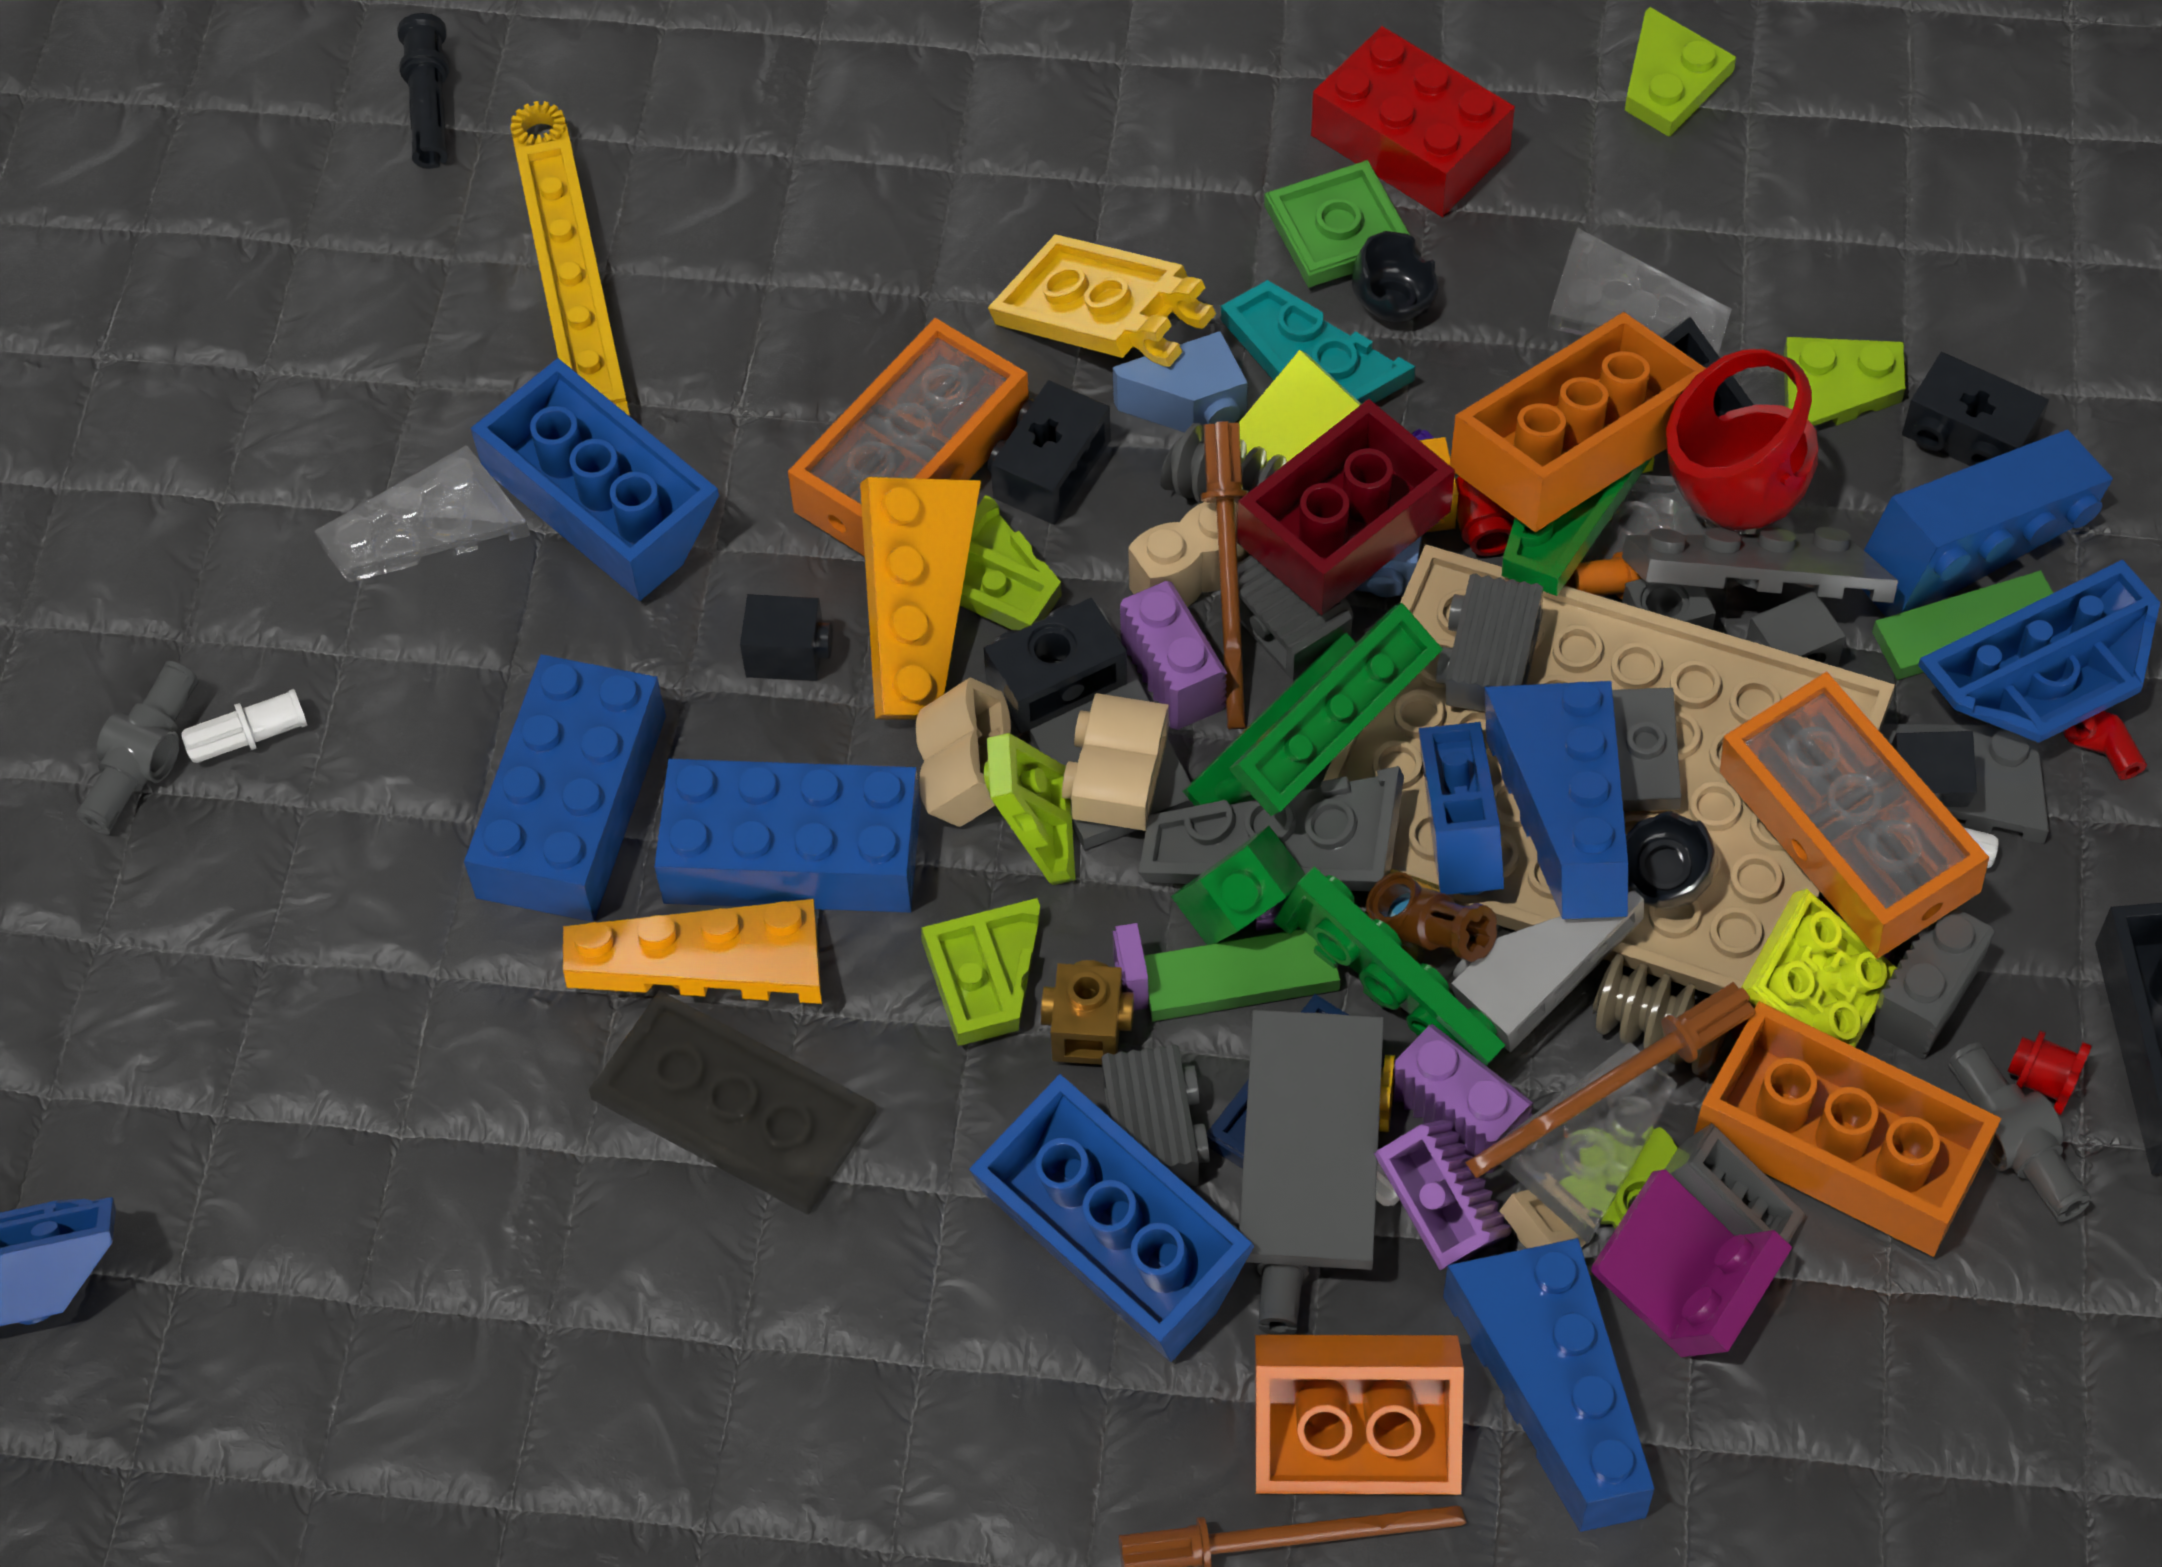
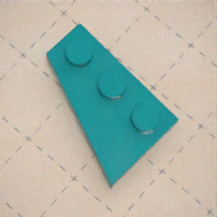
(1278, 325)

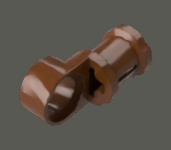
(1419, 925)

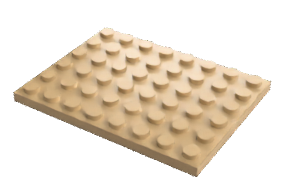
(1715, 688)

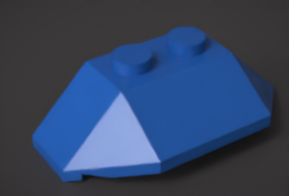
(2053, 657)
(49, 1255)

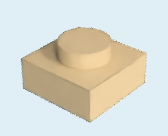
(1535, 1221)

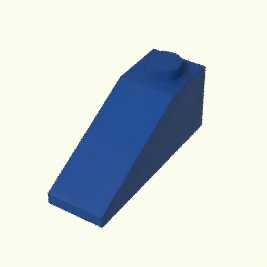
(1461, 809)

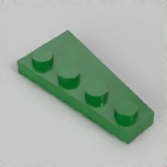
(1560, 546)
(1387, 972)

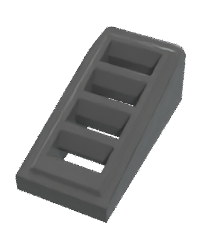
(1722, 1176)

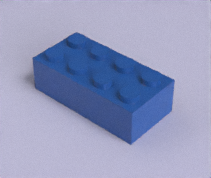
(566, 788)
(788, 834)

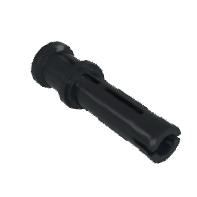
(425, 71)

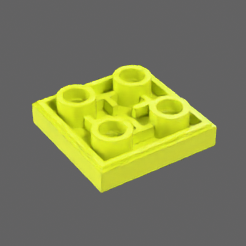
(1296, 409)
(1818, 970)

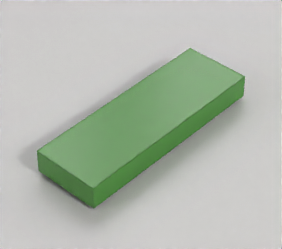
(1928, 628)
(1236, 975)

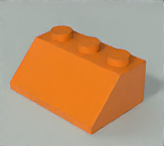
(1358, 1414)

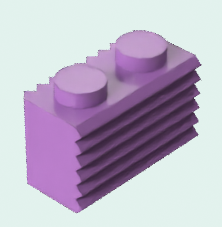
(1172, 654)
(1450, 1084)
(1442, 1193)

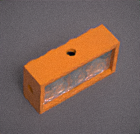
(921, 418)
(1853, 814)

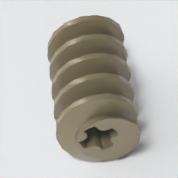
(1642, 1008)

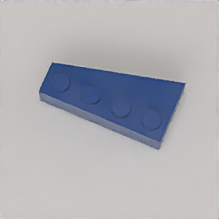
(1984, 518)
(1566, 780)
(1552, 1358)

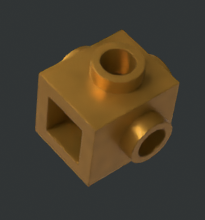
(1086, 1011)

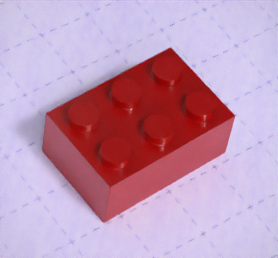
(1412, 120)

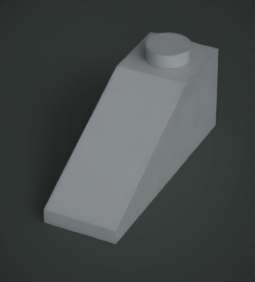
(1538, 968)

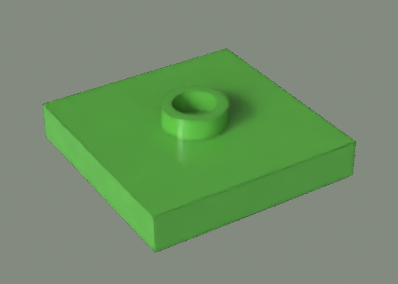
(1330, 219)

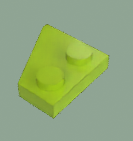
(1673, 73)
(1846, 376)
(1003, 575)
(1029, 797)
(983, 968)

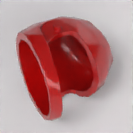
(1750, 461)

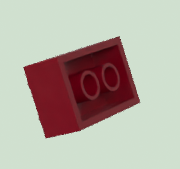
(1345, 506)

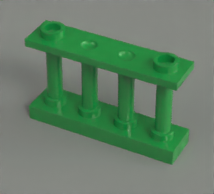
(1317, 715)

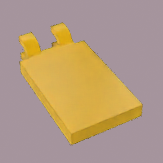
(1102, 299)

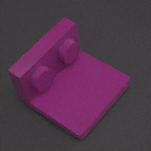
(1686, 1268)

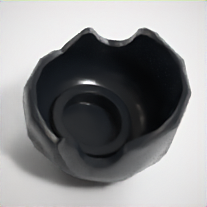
(1393, 278)
(1670, 860)

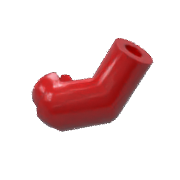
(2109, 736)

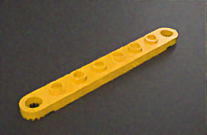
(566, 250)

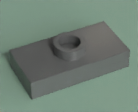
(1647, 749)

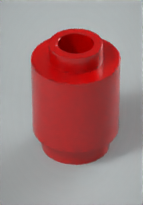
(1482, 521)

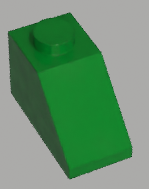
(1239, 887)

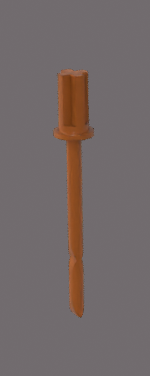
(1224, 488)
(1683, 1035)
(1195, 1546)

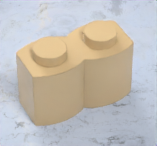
(1180, 554)
(954, 749)
(1117, 762)

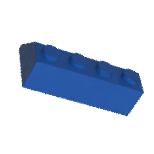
(596, 477)
(1114, 1216)

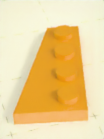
(915, 576)
(722, 948)

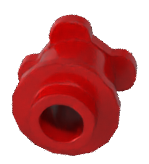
(2048, 1068)

